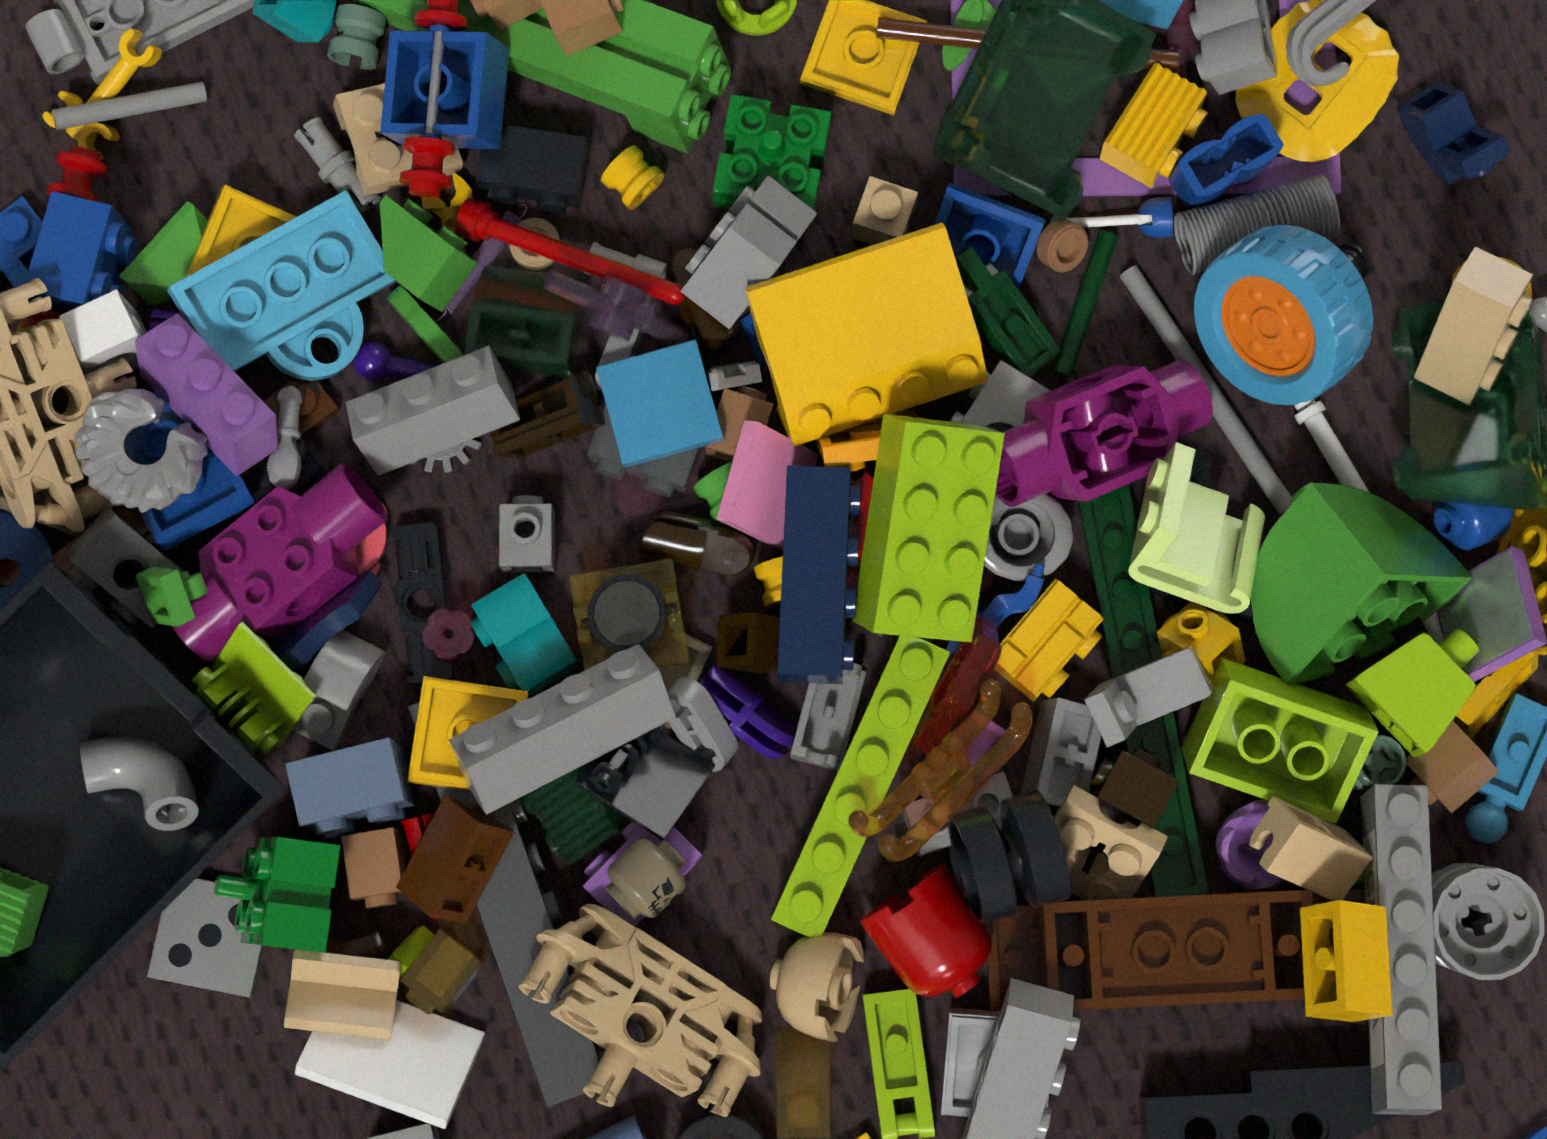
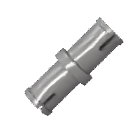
(334, 163)

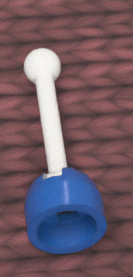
(1153, 218)

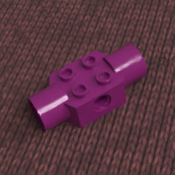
(1101, 431)
(281, 561)

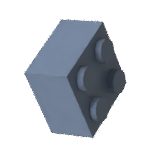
(351, 787)

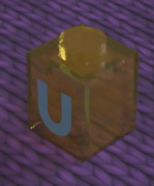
(441, 973)

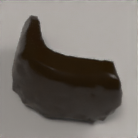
(372, 946)

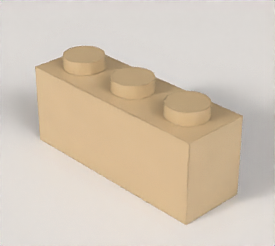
(1475, 326)

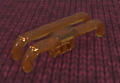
(945, 777)

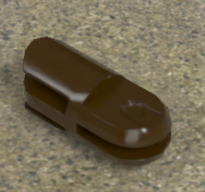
(710, 334)
(698, 543)

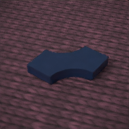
(309, 636)

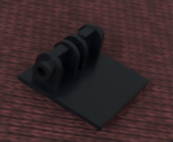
(647, 780)

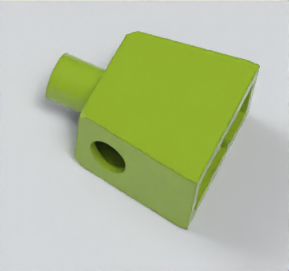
(1418, 688)

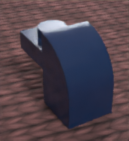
(1448, 135)

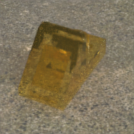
(802, 1085)

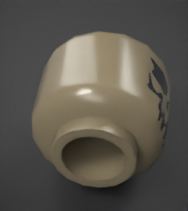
(646, 878)

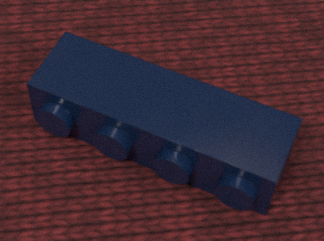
(815, 575)

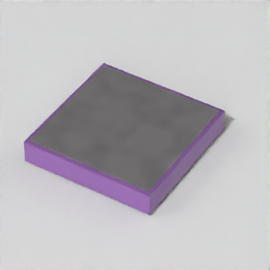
(1496, 612)

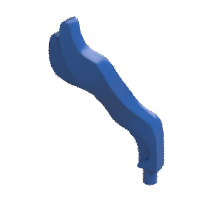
(1010, 603)

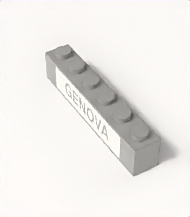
(1400, 878)

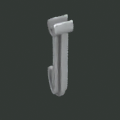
(1313, 31)

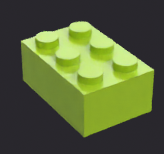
(1279, 740)

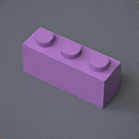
(207, 394)

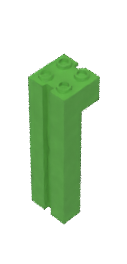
(651, 72)

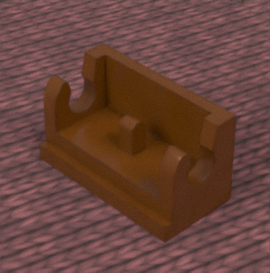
(454, 860)

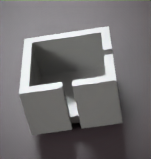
(745, 249)

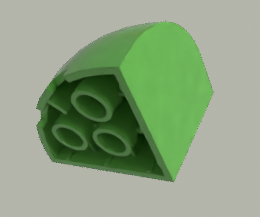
(1343, 578)

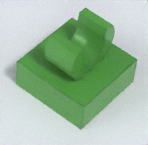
(170, 593)

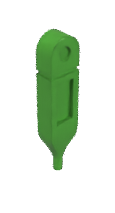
(423, 325)

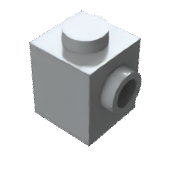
(527, 536)

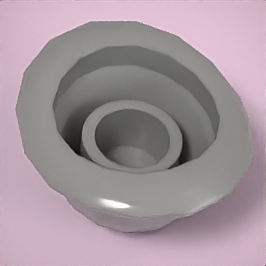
(1026, 535)

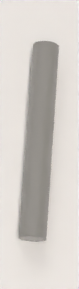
(129, 105)

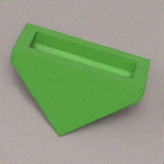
(166, 256)

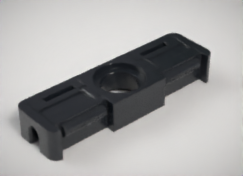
(422, 569)

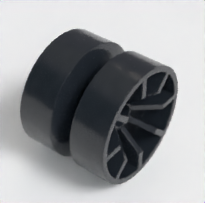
(1023, 853)

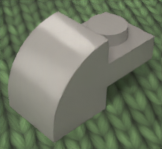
(339, 681)

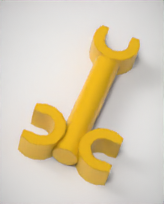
(109, 89)

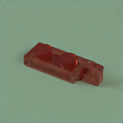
(957, 686)

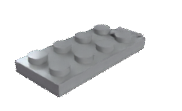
(69, 34)

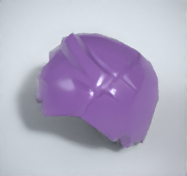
(1241, 860)

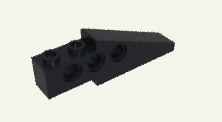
(1332, 1095)

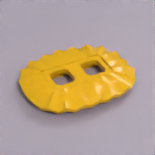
(1344, 105)

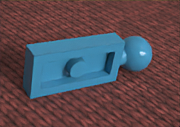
(1518, 754)

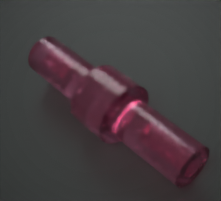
(1181, 37)

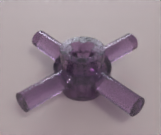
(616, 308)

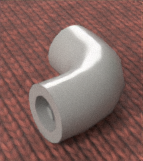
(149, 770)

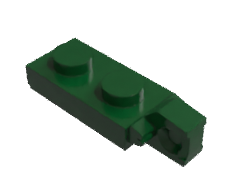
(1005, 315)

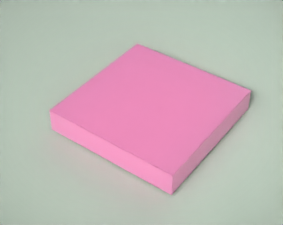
(757, 482)

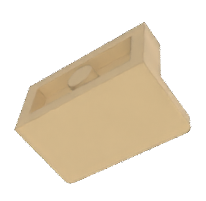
(342, 994)

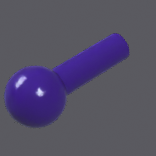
(376, 362)

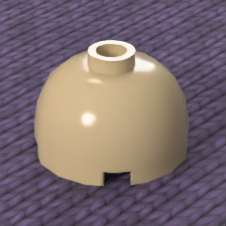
(816, 984)

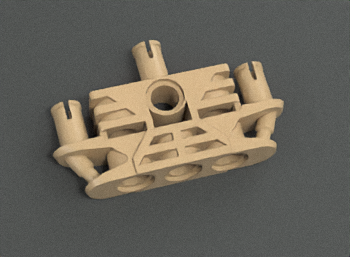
(38, 455)
(675, 1005)

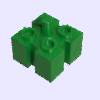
(771, 147)
(286, 893)

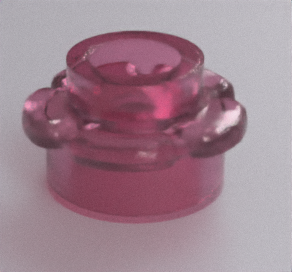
(448, 647)

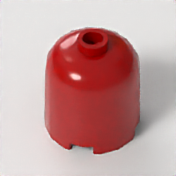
(931, 936)

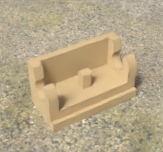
(1309, 850)

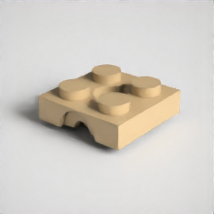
(376, 158)
(1127, 848)

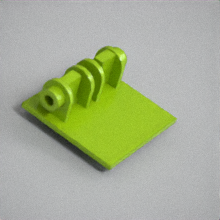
(258, 687)

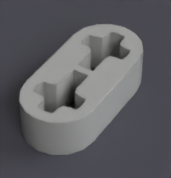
(700, 723)

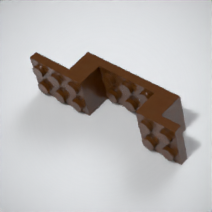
(1156, 949)

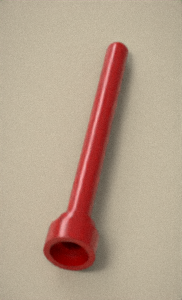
(479, 222)

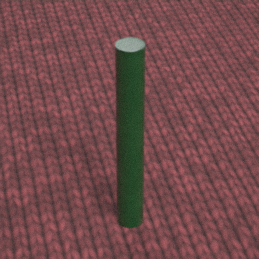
(1085, 304)

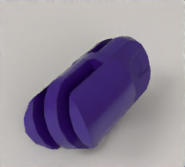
(748, 713)

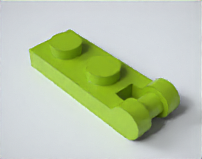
(898, 1062)

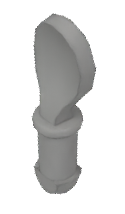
(285, 462)

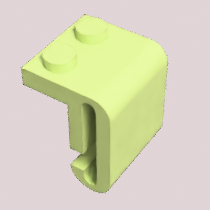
(1189, 541)

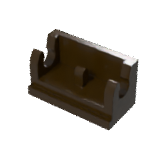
(550, 417)

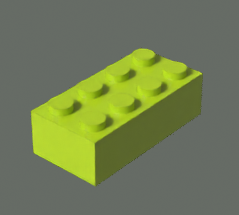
(928, 528)

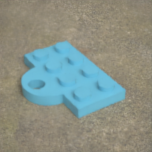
(288, 292)

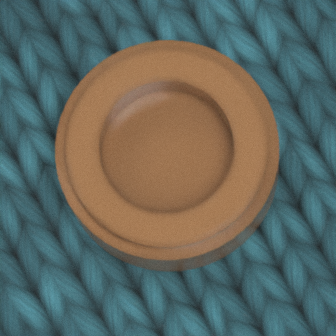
(1062, 245)

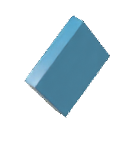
(659, 403)

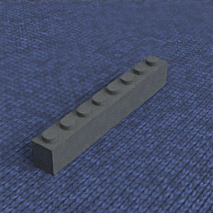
(513, 915)

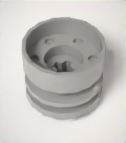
(1508, 923)

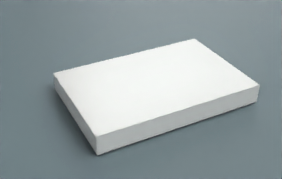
(411, 1074)

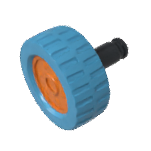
(1285, 313)

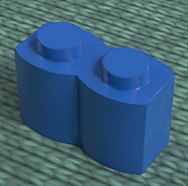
(1234, 160)

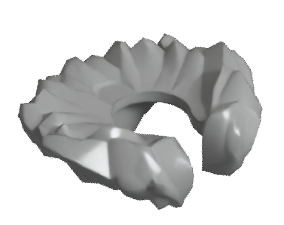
(118, 478)

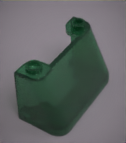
(1037, 96)
(1481, 450)

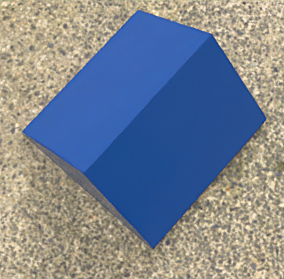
(992, 229)

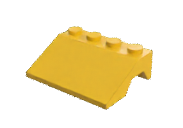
(867, 334)

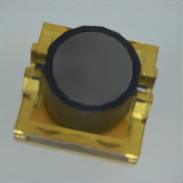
(627, 609)

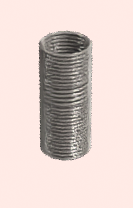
(1222, 223)

